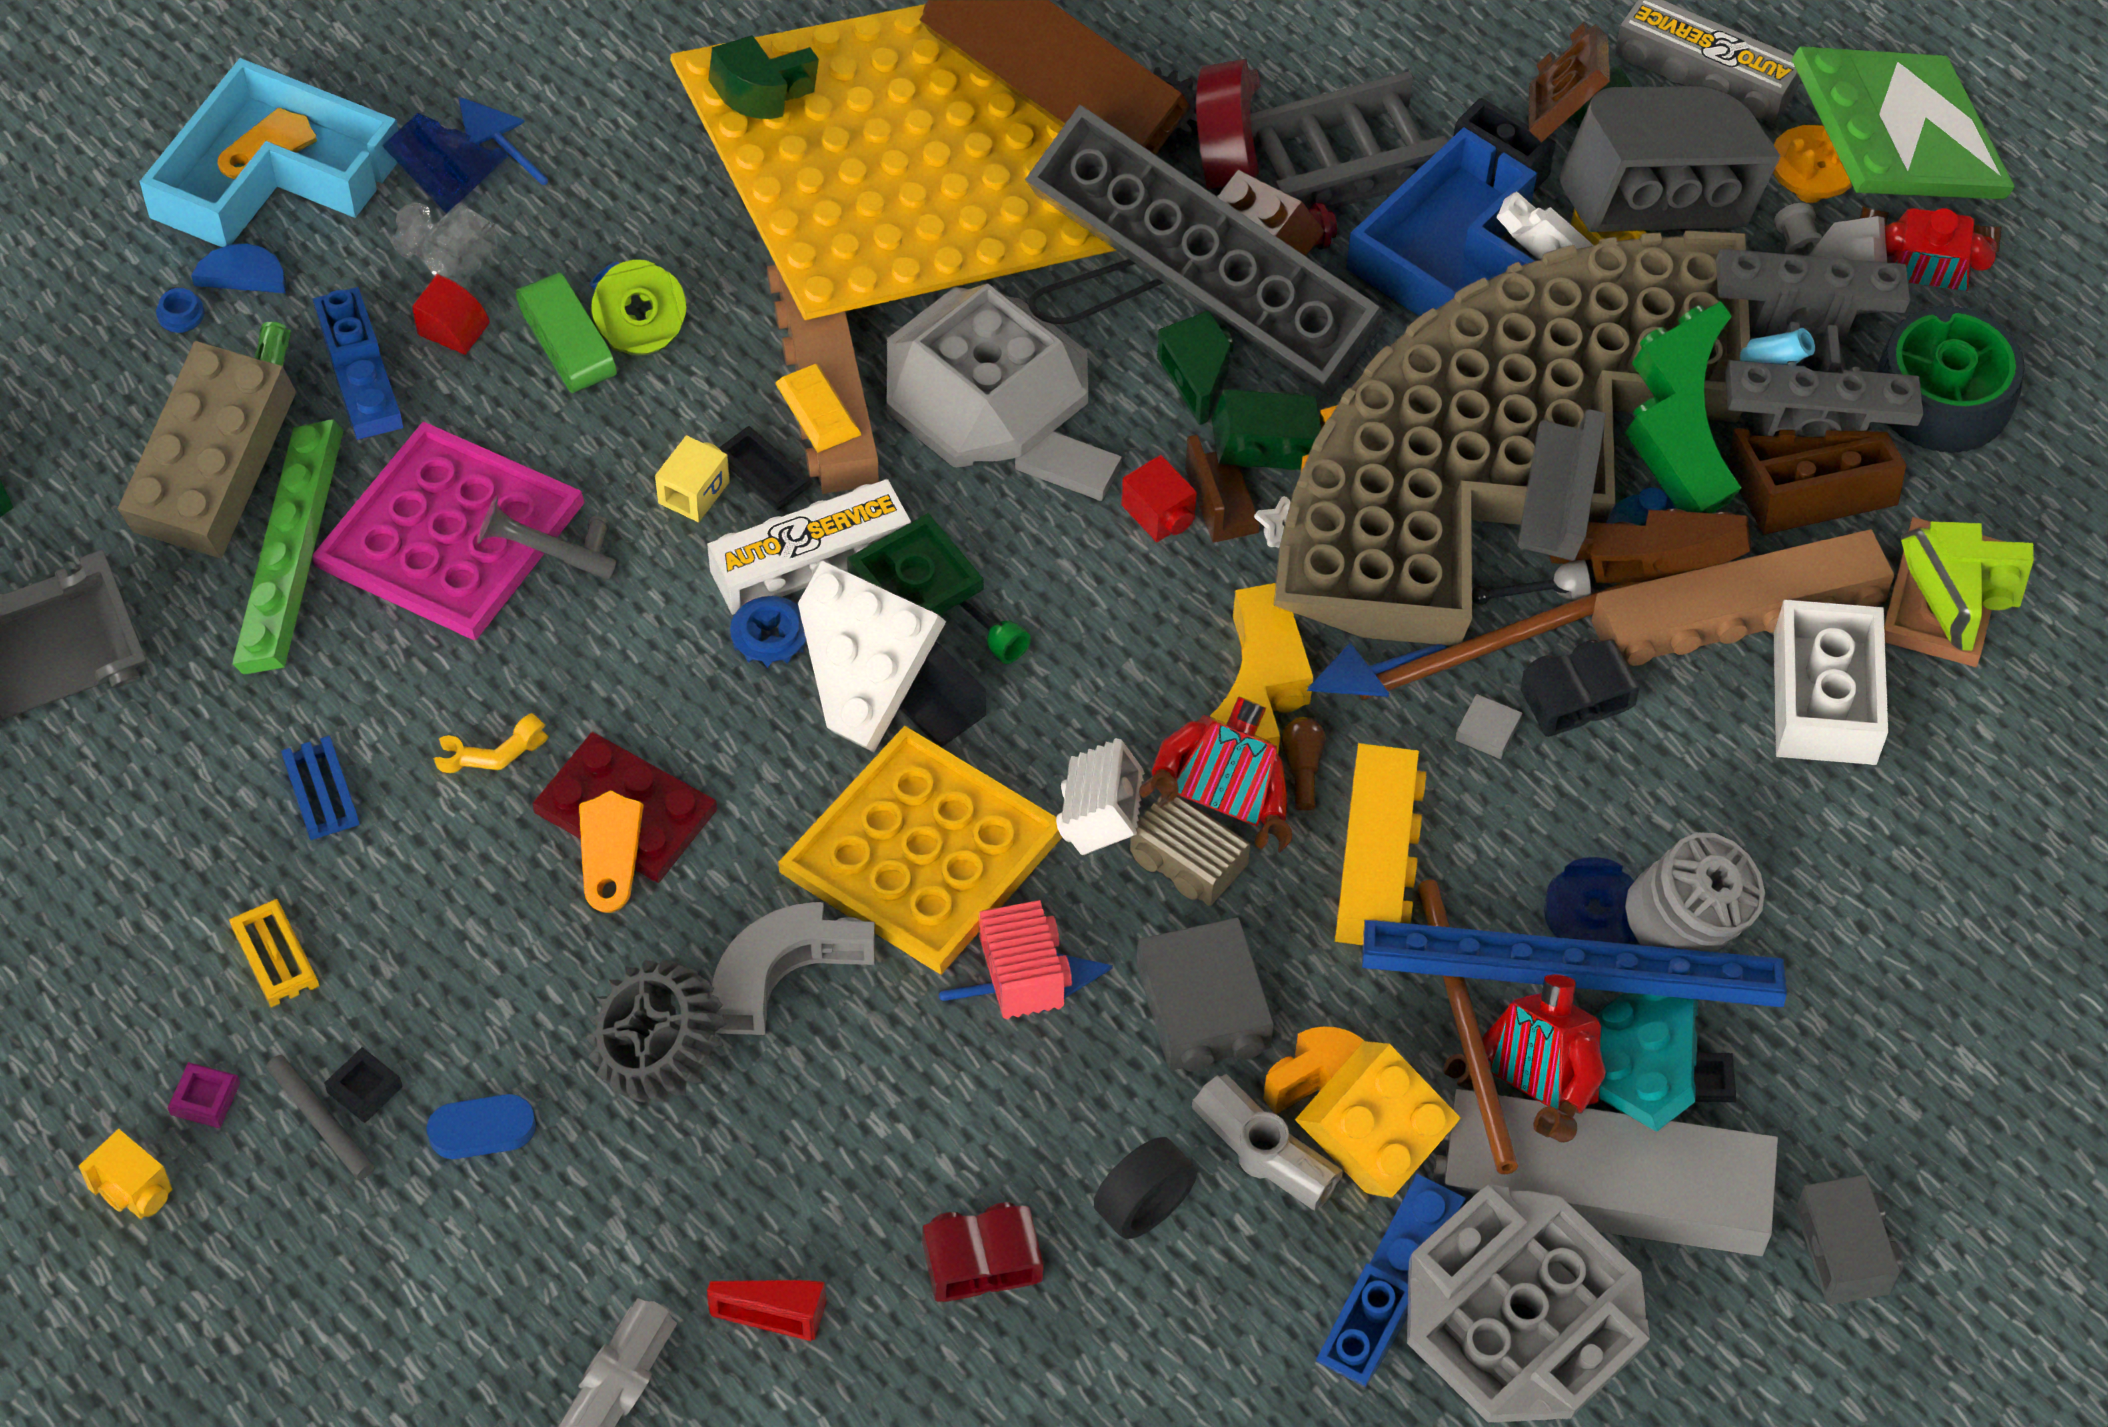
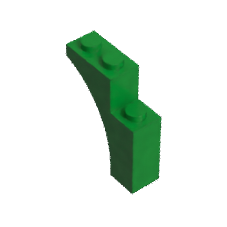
(1673, 425)

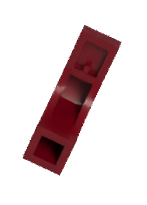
(1225, 120)

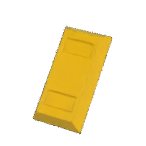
(817, 407)

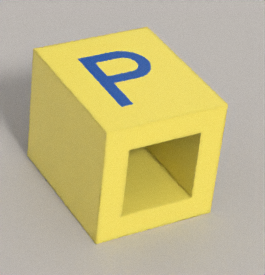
(692, 478)

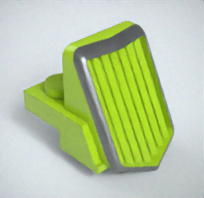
(1964, 573)

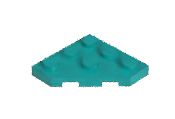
(1649, 1056)

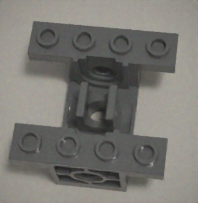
(1823, 298)

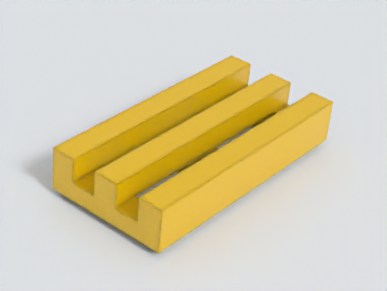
(288, 986)

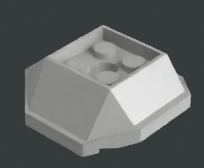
(983, 376)
(1533, 1254)

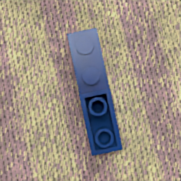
(357, 363)
(1380, 1296)

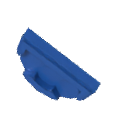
(240, 269)

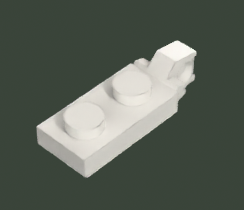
(1538, 229)

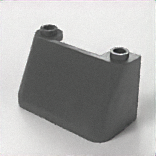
(65, 638)

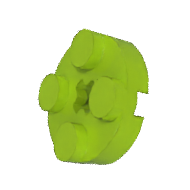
(652, 284)

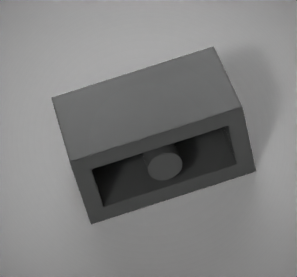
(1848, 1239)

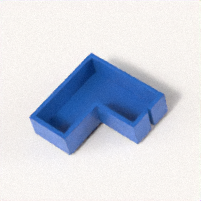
(1441, 226)

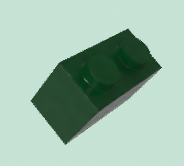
(1264, 428)

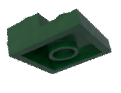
(919, 566)

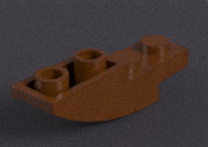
(1665, 547)

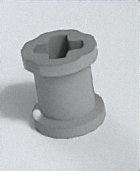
(1798, 228)

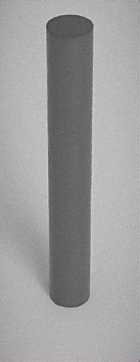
(320, 1117)

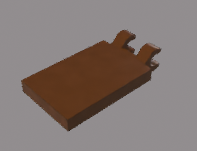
(1569, 80)

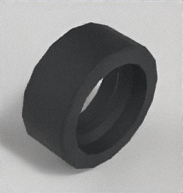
(1145, 1188)

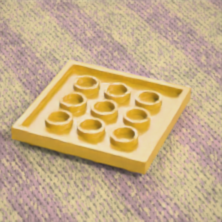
(921, 848)

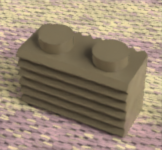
(1189, 849)

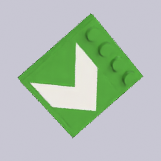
(1902, 123)

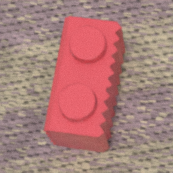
(1023, 958)

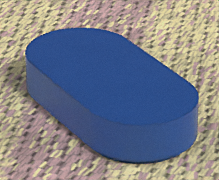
(481, 1126)

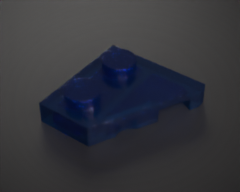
(442, 159)

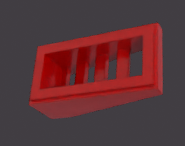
(770, 1305)

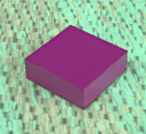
(204, 1095)

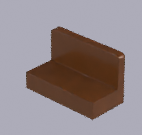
(1220, 494)

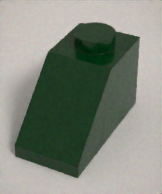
(1196, 360)

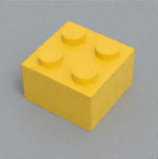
(1378, 1119)

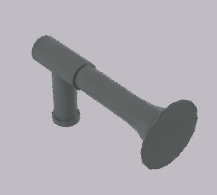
(585, 558)

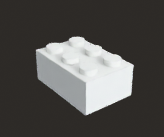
(1830, 682)

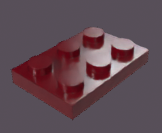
(671, 808)

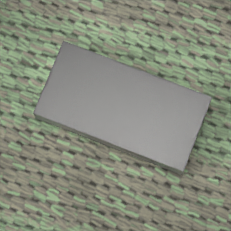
(1071, 465)

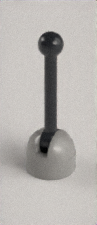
(1569, 582)

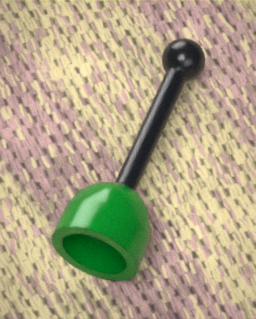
(1005, 640)

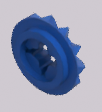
(765, 614)

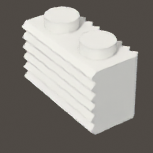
(1101, 797)

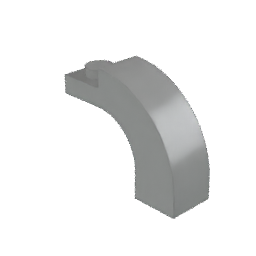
(774, 948)

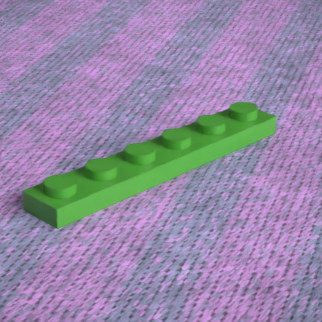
(288, 547)

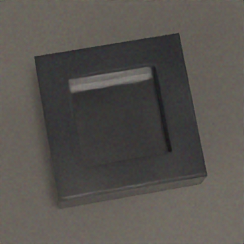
(363, 1085)

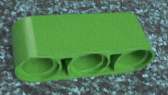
(566, 332)

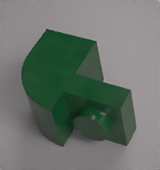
(758, 84)

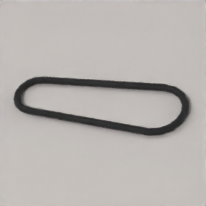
(1071, 319)

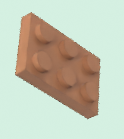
(1913, 624)

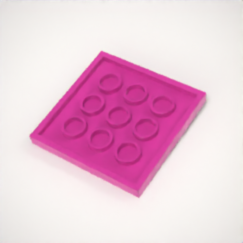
(421, 523)

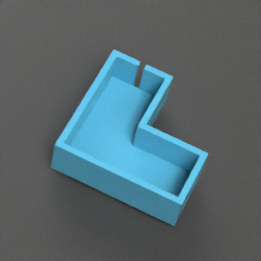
(335, 171)

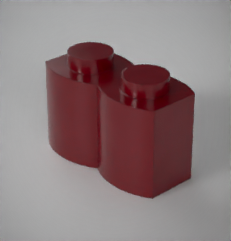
(982, 1252)

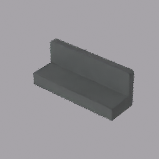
(1561, 486)

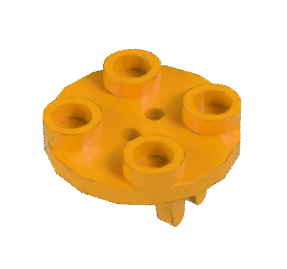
(1802, 155)

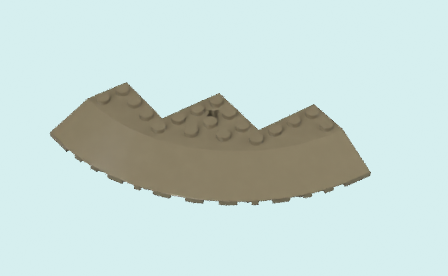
(1452, 420)

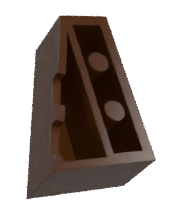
(1815, 479)

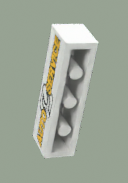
(788, 549)

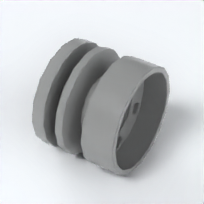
(1696, 895)

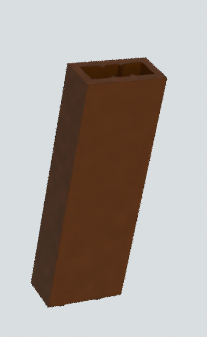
(1058, 64)

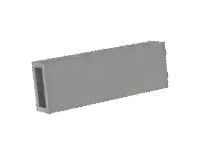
(1625, 1178)

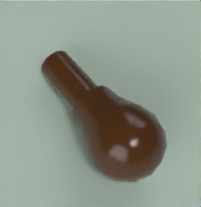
(1303, 746)

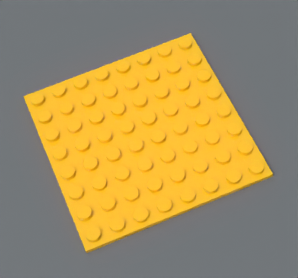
(891, 170)

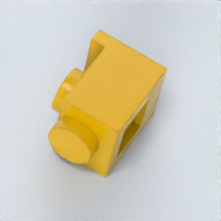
(126, 1176)

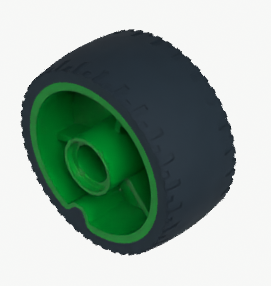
(1966, 376)

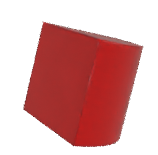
(449, 315)

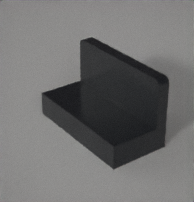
(944, 698)

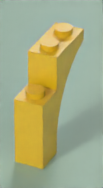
(1273, 660)

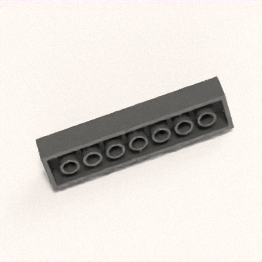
(1206, 250)

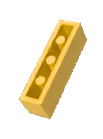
(1379, 840)

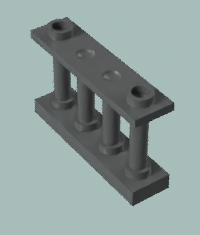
(1357, 179)

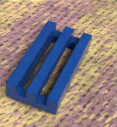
(309, 755)

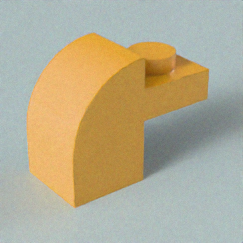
(1317, 1058)

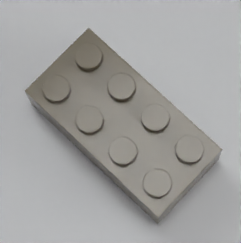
(207, 449)

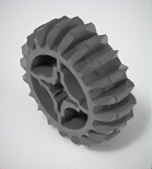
(668, 1044)

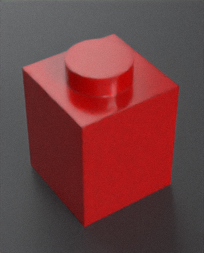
(1159, 499)

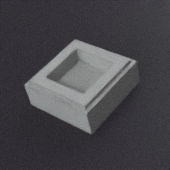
(1488, 726)

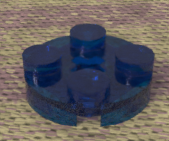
(1572, 892)

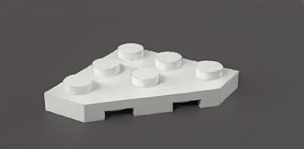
(863, 650)

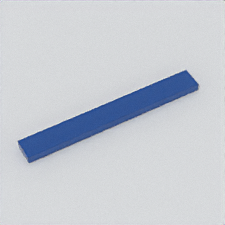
(1589, 963)

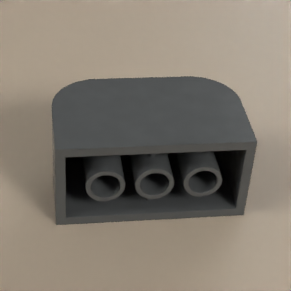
(1667, 160)

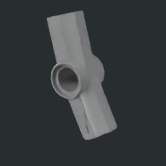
(1243, 1122)
(621, 1367)

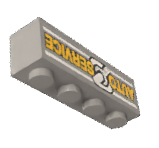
(1708, 55)

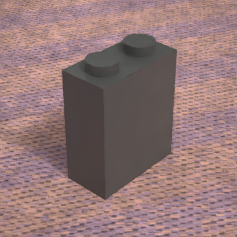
(1204, 995)

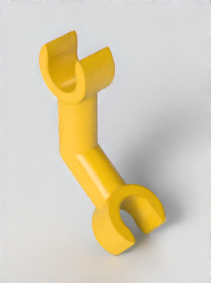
(526, 736)

